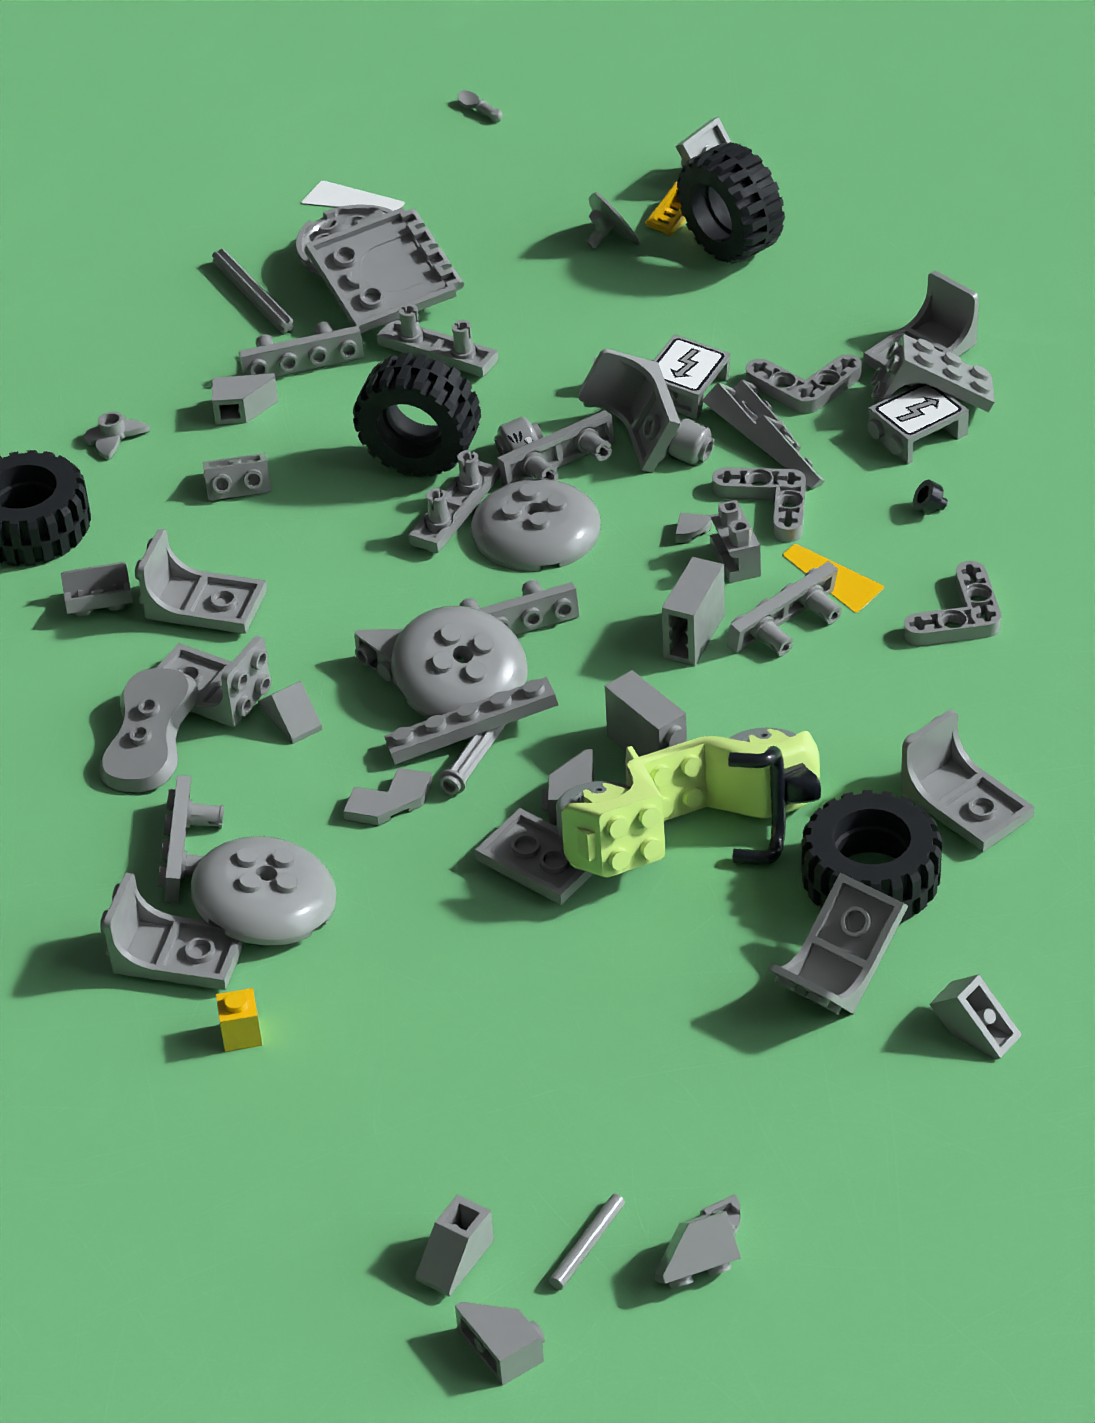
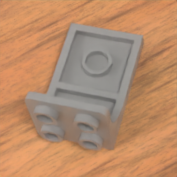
(945, 320)
(921, 363)
(638, 397)
(194, 597)
(224, 687)
(955, 789)
(163, 945)
(843, 946)

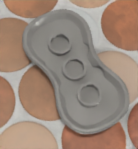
(151, 714)

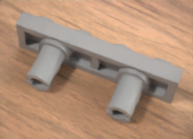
(456, 351)
(304, 353)
(548, 453)
(452, 506)
(794, 598)
(535, 608)
(184, 814)

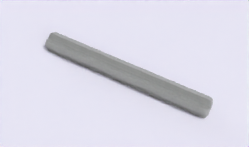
(253, 291)

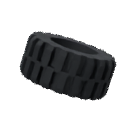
(730, 202)
(427, 386)
(40, 507)
(873, 825)

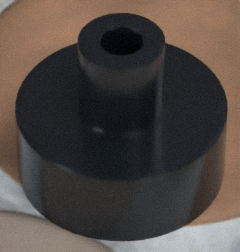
(929, 497)

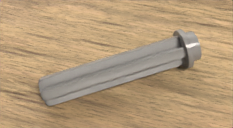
(454, 779)

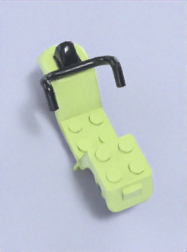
(752, 773)

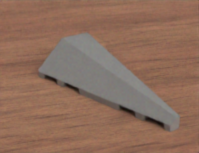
(757, 422)

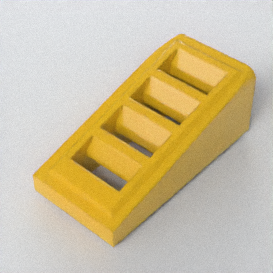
(666, 207)

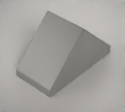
(292, 712)

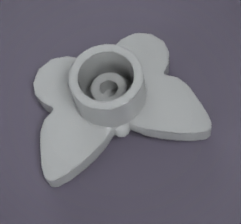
(111, 429)

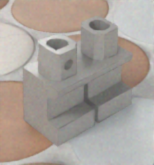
(735, 543)

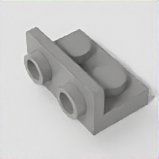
(236, 476)

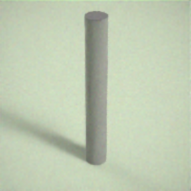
(586, 1241)

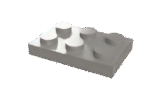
(533, 856)

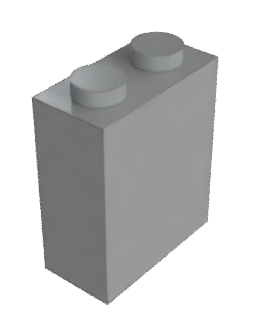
(693, 611)
(642, 716)

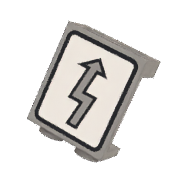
(689, 372)
(914, 415)

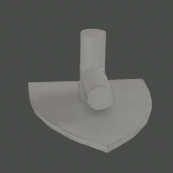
(606, 219)

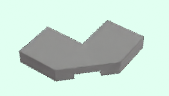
(376, 807)

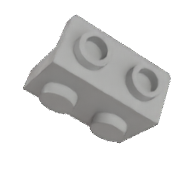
(96, 588)

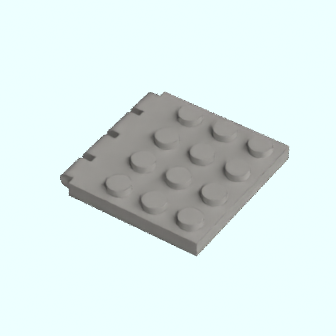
(383, 267)

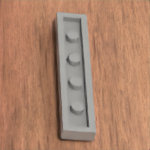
(471, 720)

